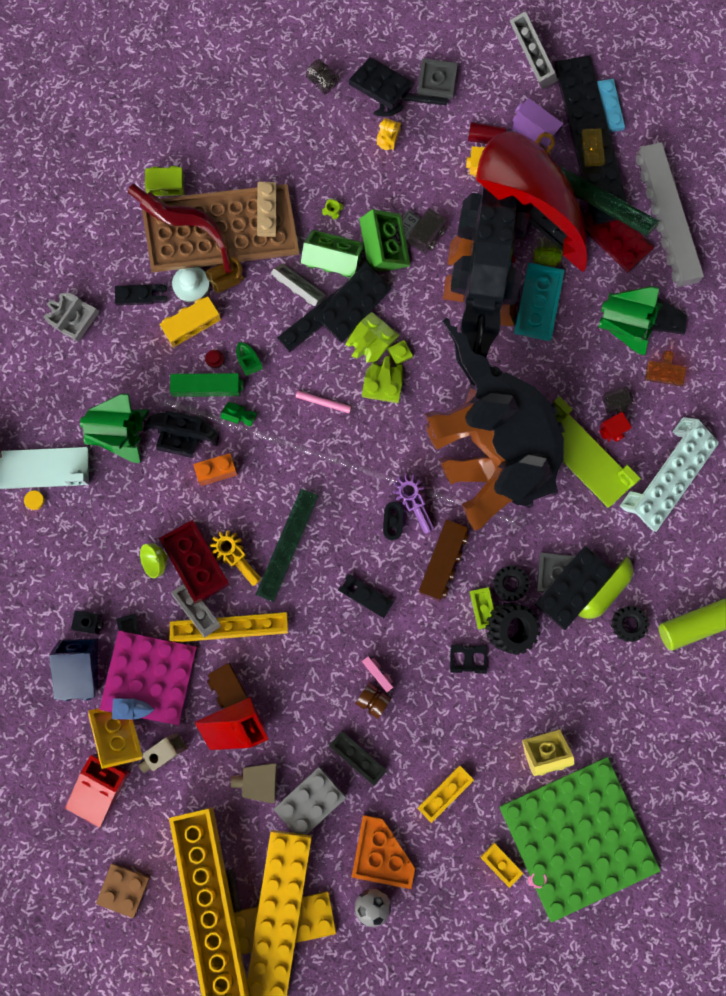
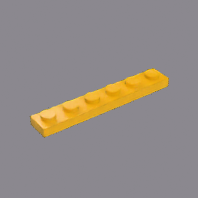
(232, 627)

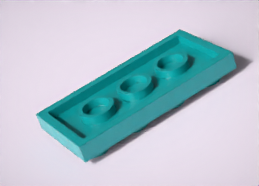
(539, 302)

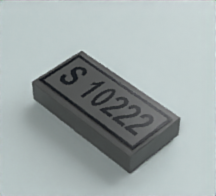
(409, 222)

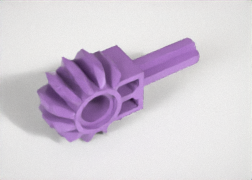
(414, 501)

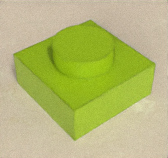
(400, 352)

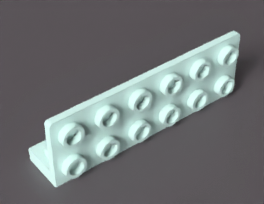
(44, 468)
(675, 474)

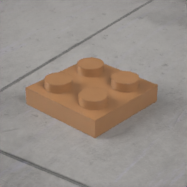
(122, 890)

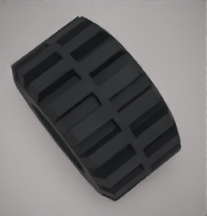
(526, 632)

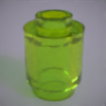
(547, 256)

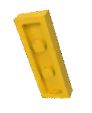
(445, 793)

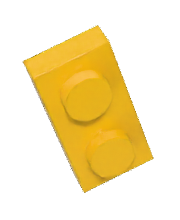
(501, 865)

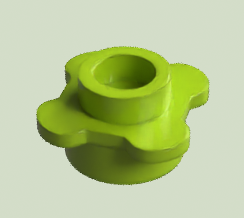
(332, 204)

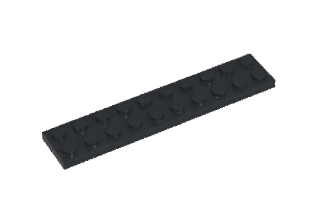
(586, 111)

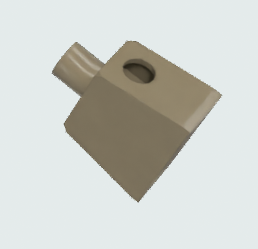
(162, 753)
(257, 782)

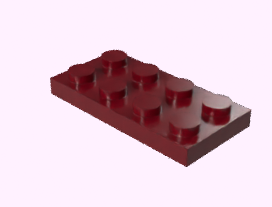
(618, 241)
(194, 561)

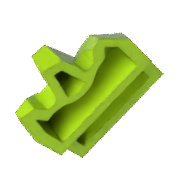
(371, 338)
(383, 382)

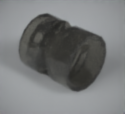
(321, 75)

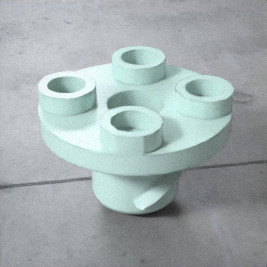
(190, 284)

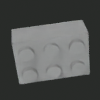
(310, 802)

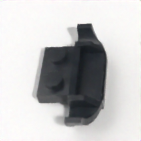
(180, 433)

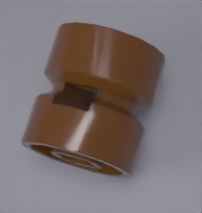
(373, 700)

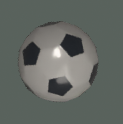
(372, 908)

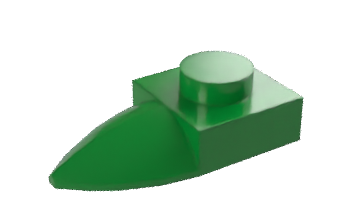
(247, 359)

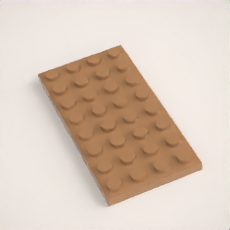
(235, 215)

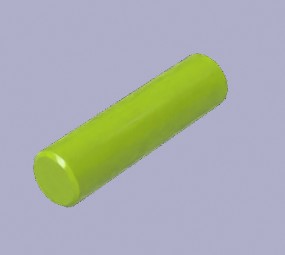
(694, 625)

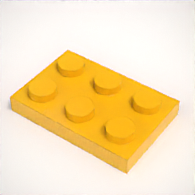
(114, 739)

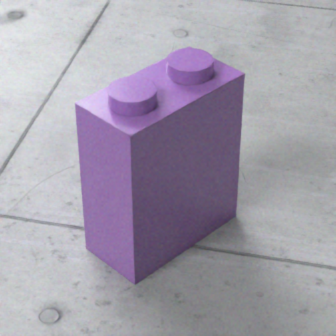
(534, 120)

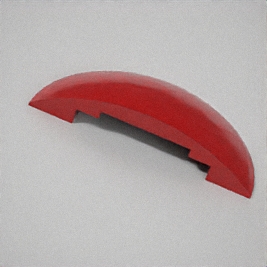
(523, 169)

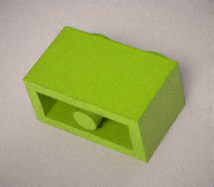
(164, 181)

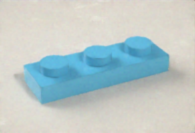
(611, 105)

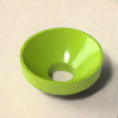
(153, 560)

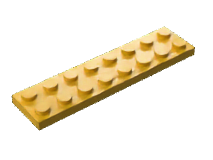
(278, 913)

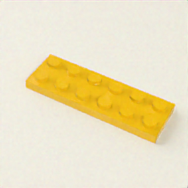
(314, 921)

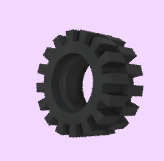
(522, 580)
(617, 624)

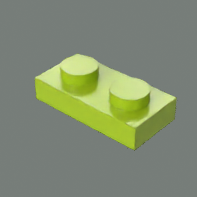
(482, 606)

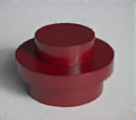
(214, 358)

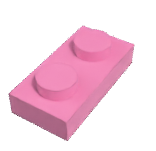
(373, 666)

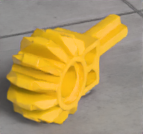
(235, 556)

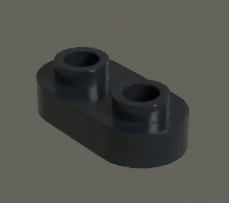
(393, 521)

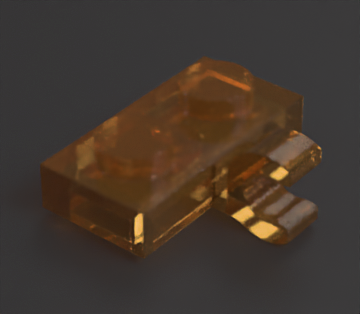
(665, 371)

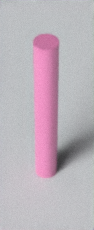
(322, 401)

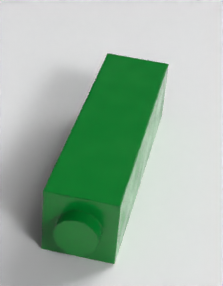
(206, 385)

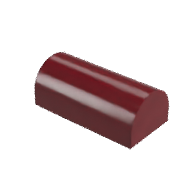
(483, 132)

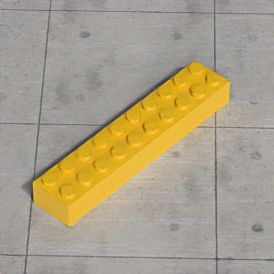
(208, 904)

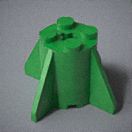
(631, 316)
(115, 427)

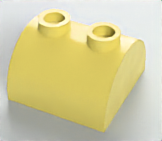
(547, 753)

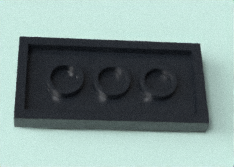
(353, 302)
(574, 588)

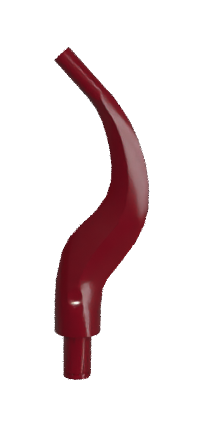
(182, 216)

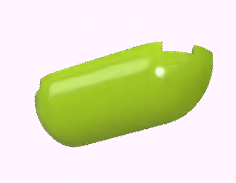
(609, 591)

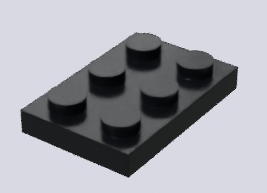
(381, 83)

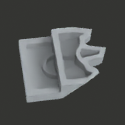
(71, 315)

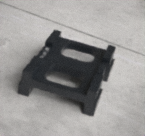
(468, 652)

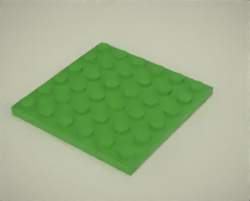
(580, 838)

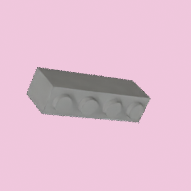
(533, 50)

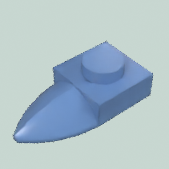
(130, 709)

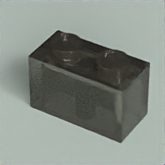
(427, 231)

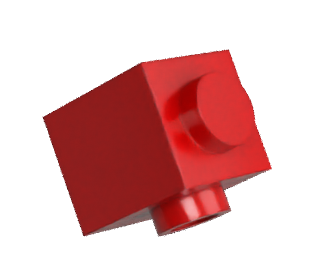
(615, 428)

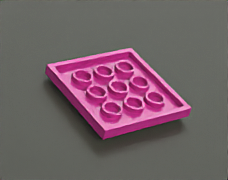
(149, 672)

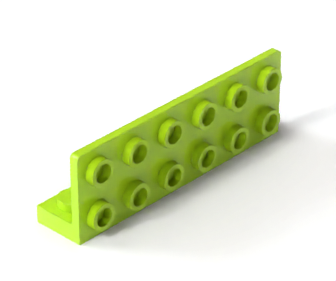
(591, 461)

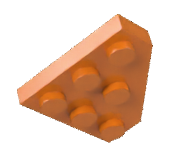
(380, 856)

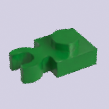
(237, 413)

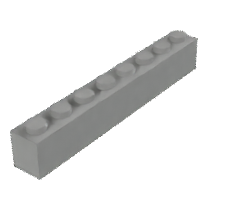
(669, 212)

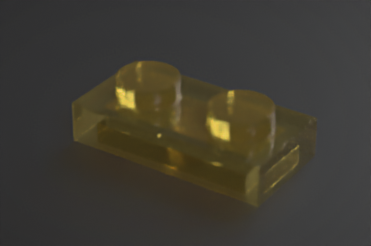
(593, 147)

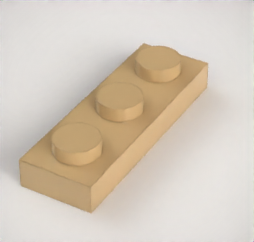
(266, 209)

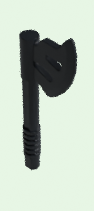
(414, 98)

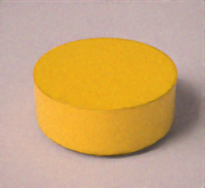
(34, 500)

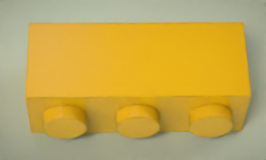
(190, 321)

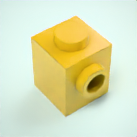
(473, 161)

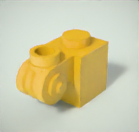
(388, 134)

